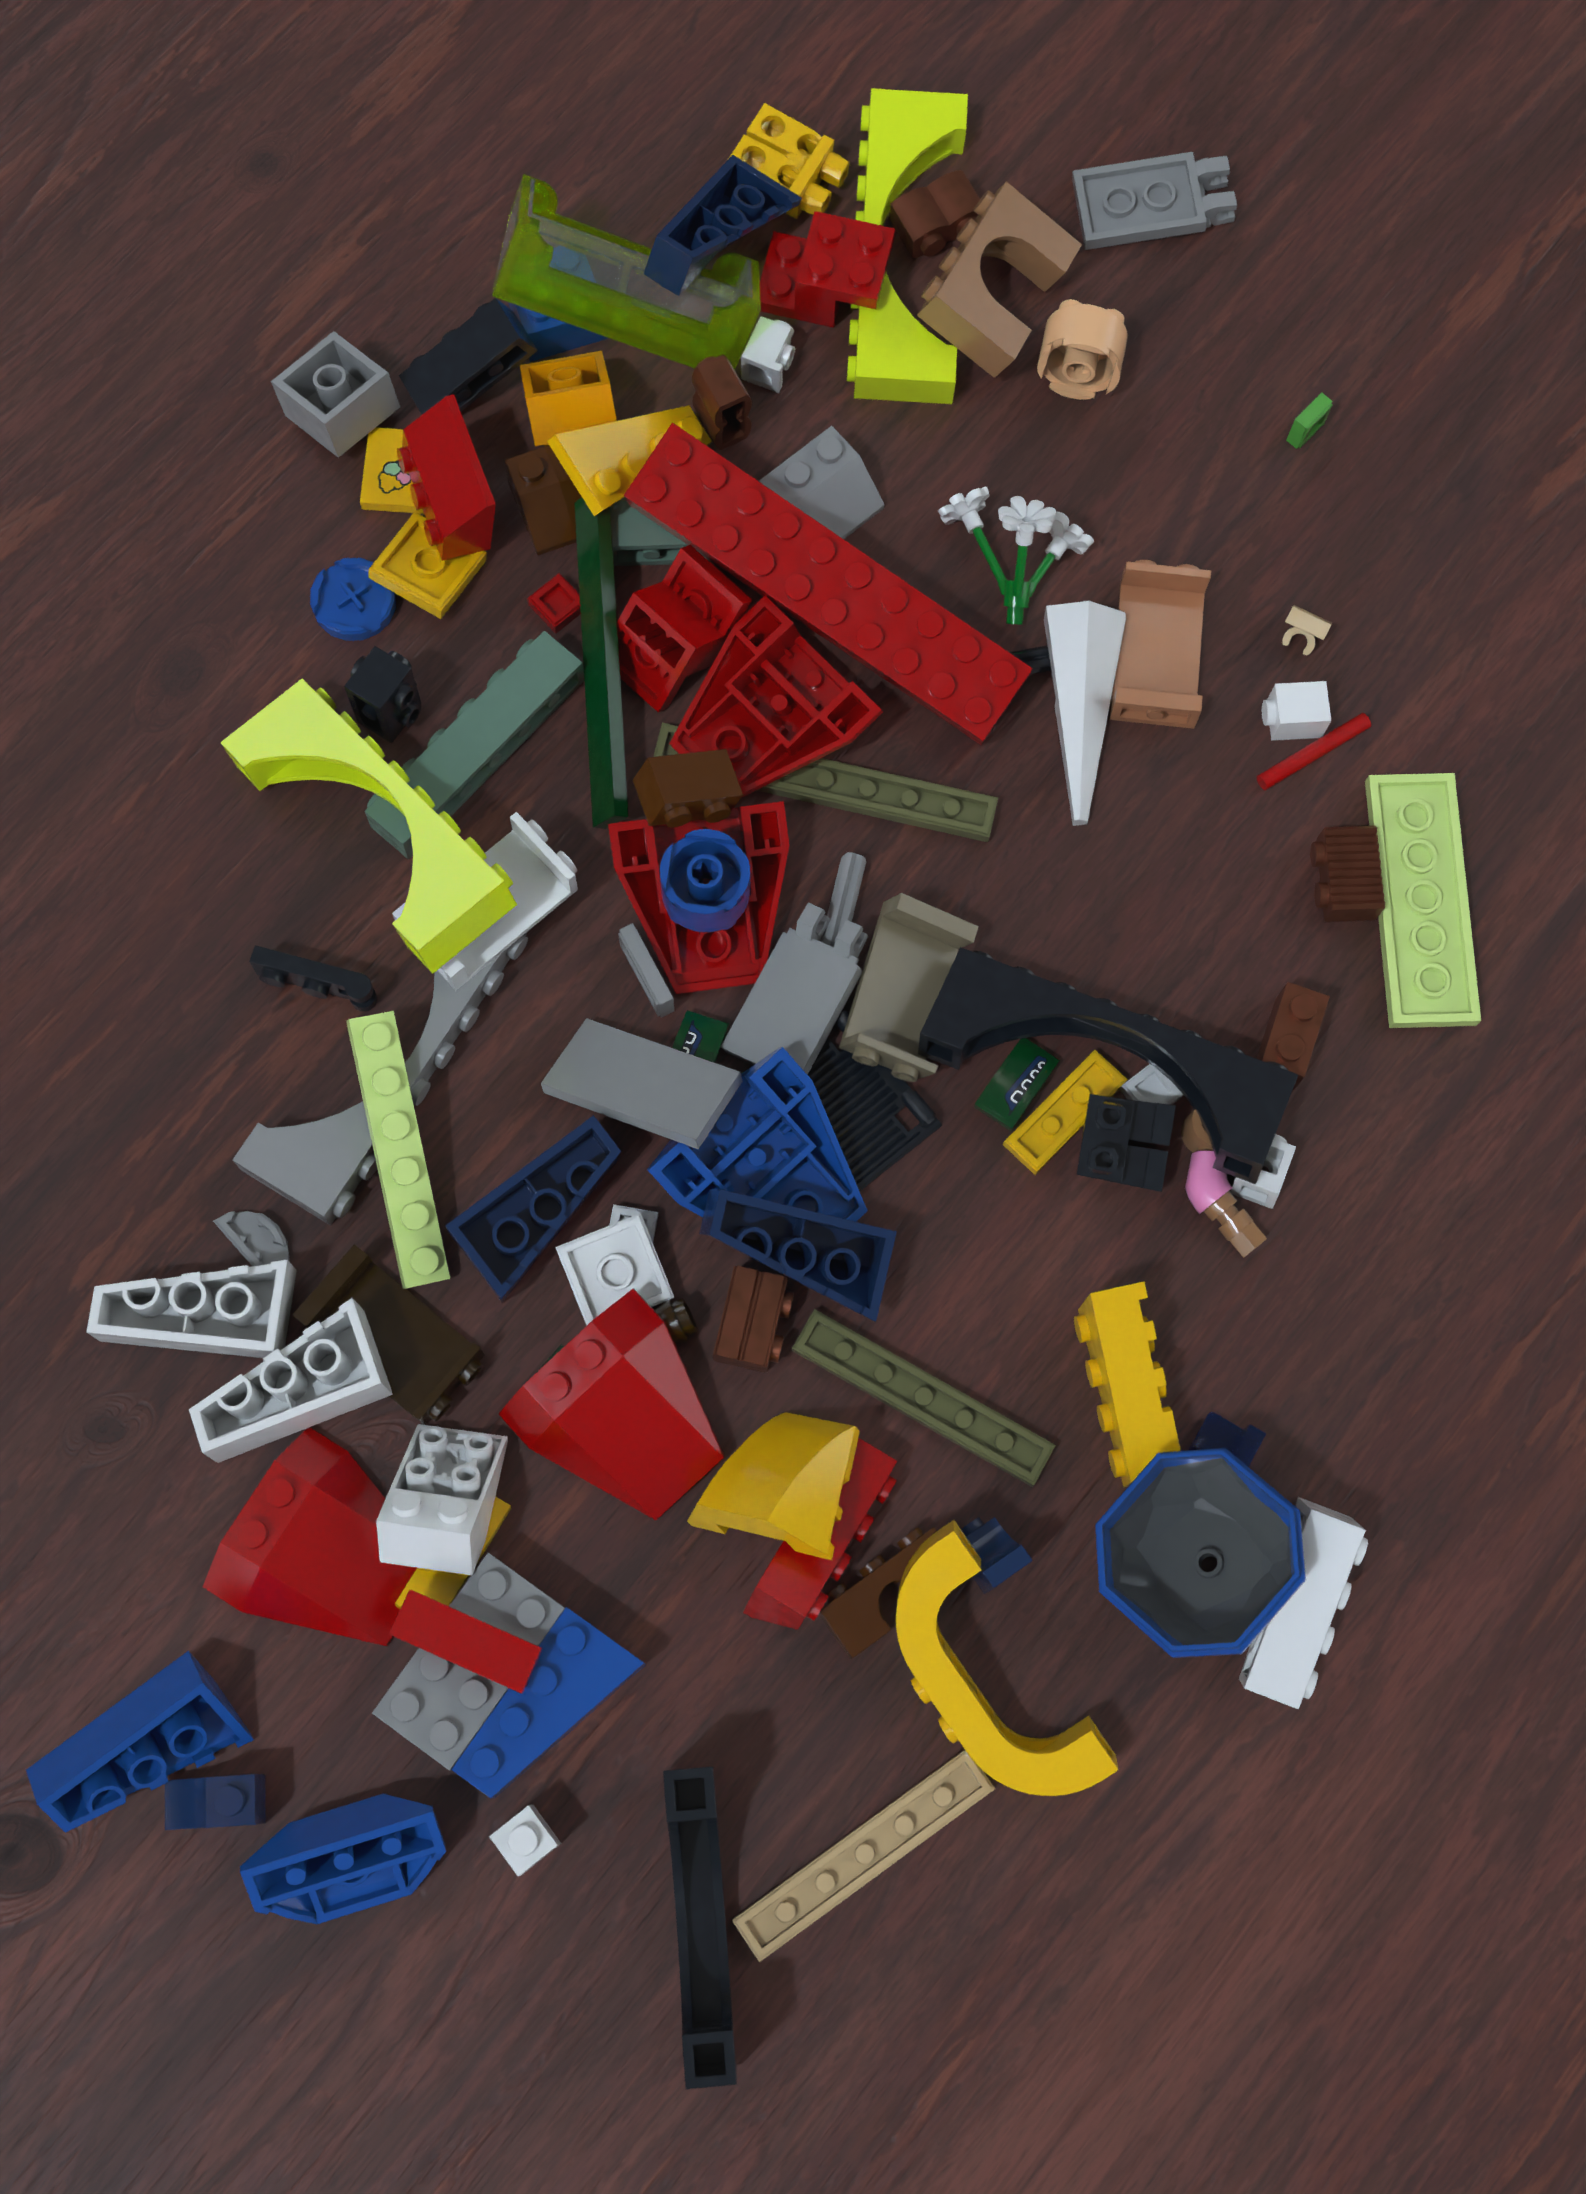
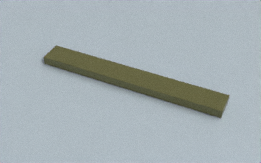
(878, 795)

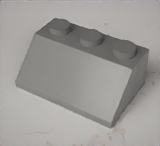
(828, 484)

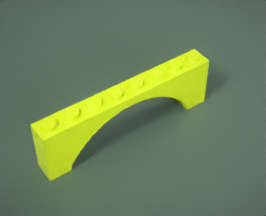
(905, 138)
(451, 886)

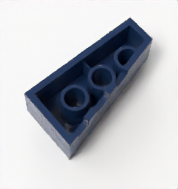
(527, 1211)

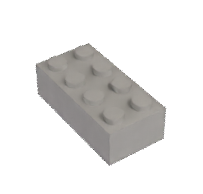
(445, 1704)

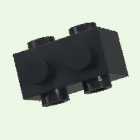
(383, 693)

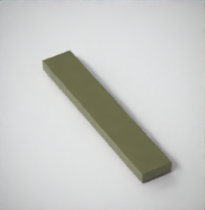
(923, 1398)

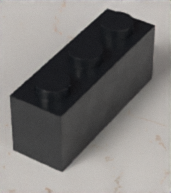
(469, 358)

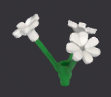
(1025, 522)

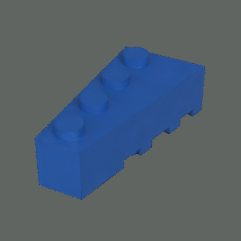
(568, 1683)

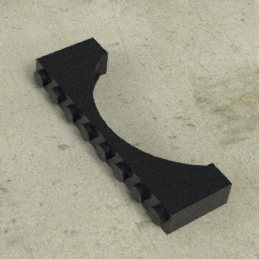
(999, 1003)

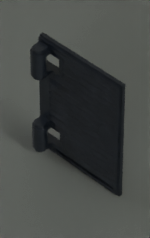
(863, 1110)

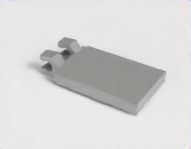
(1151, 199)
(798, 992)

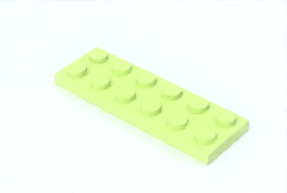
(1426, 902)

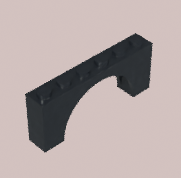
(701, 1928)

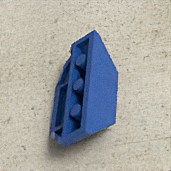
(344, 1859)

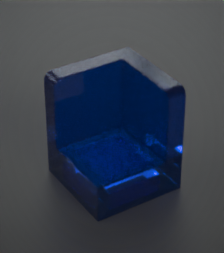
(1221, 1433)

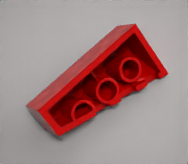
(794, 1580)

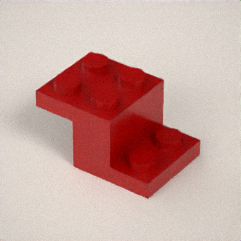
(832, 265)
(676, 627)

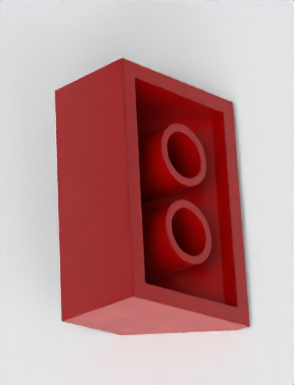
(448, 481)

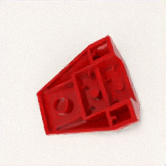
(772, 702)
(720, 957)
(620, 1410)
(311, 1547)

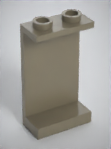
(900, 984)

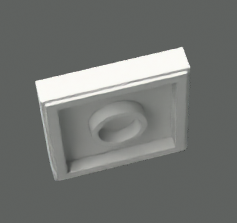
(611, 1264)

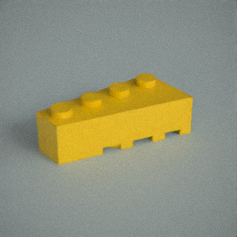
(1126, 1378)

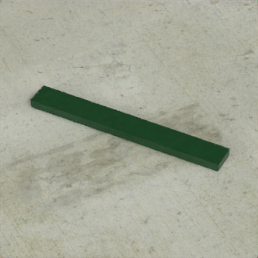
(601, 666)

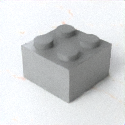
(336, 394)

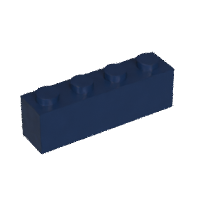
(714, 218)
(818, 1250)

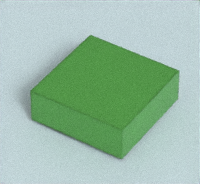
(1309, 421)

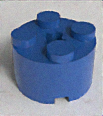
(710, 905)

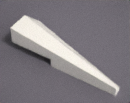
(1083, 660)

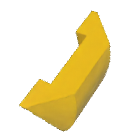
(783, 1483)

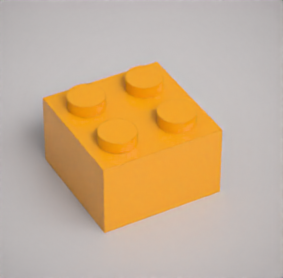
(567, 395)

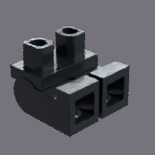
(1106, 1135)

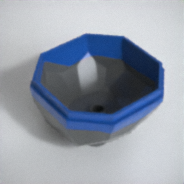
(1176, 1517)

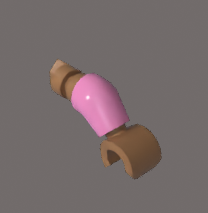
(1210, 1189)

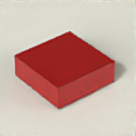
(556, 603)

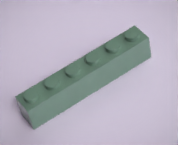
(484, 734)

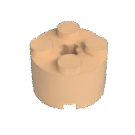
(1083, 349)

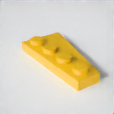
(610, 455)

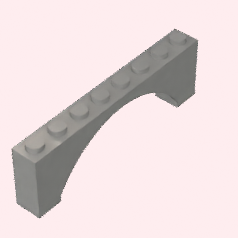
(328, 1158)

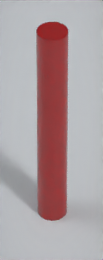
(1313, 751)

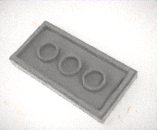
(642, 1083)

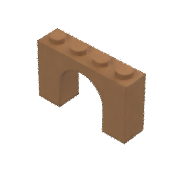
(959, 301)

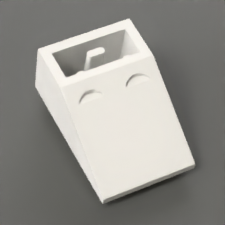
(441, 1500)

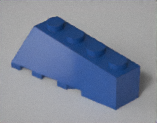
(136, 1744)

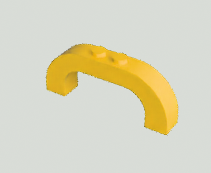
(1026, 1764)

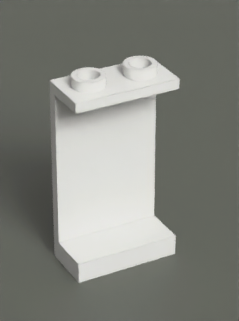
(539, 886)

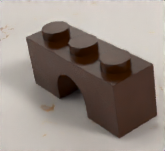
(854, 1612)

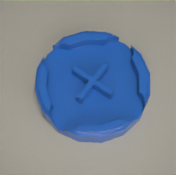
(349, 602)

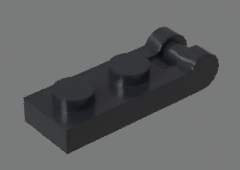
(314, 977)

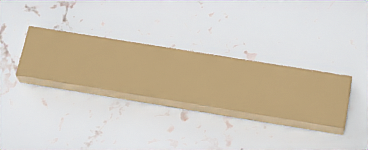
(862, 1855)

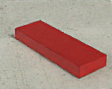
(465, 1641)

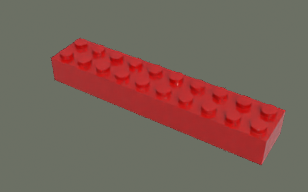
(827, 584)

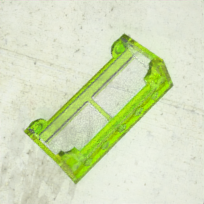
(601, 286)

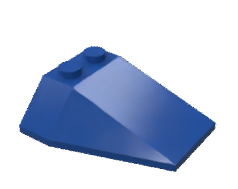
(766, 1146)

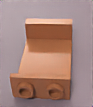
(1160, 644)

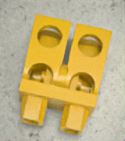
(793, 158)

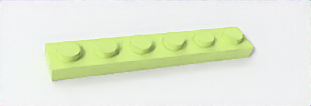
(398, 1149)

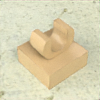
(1306, 624)

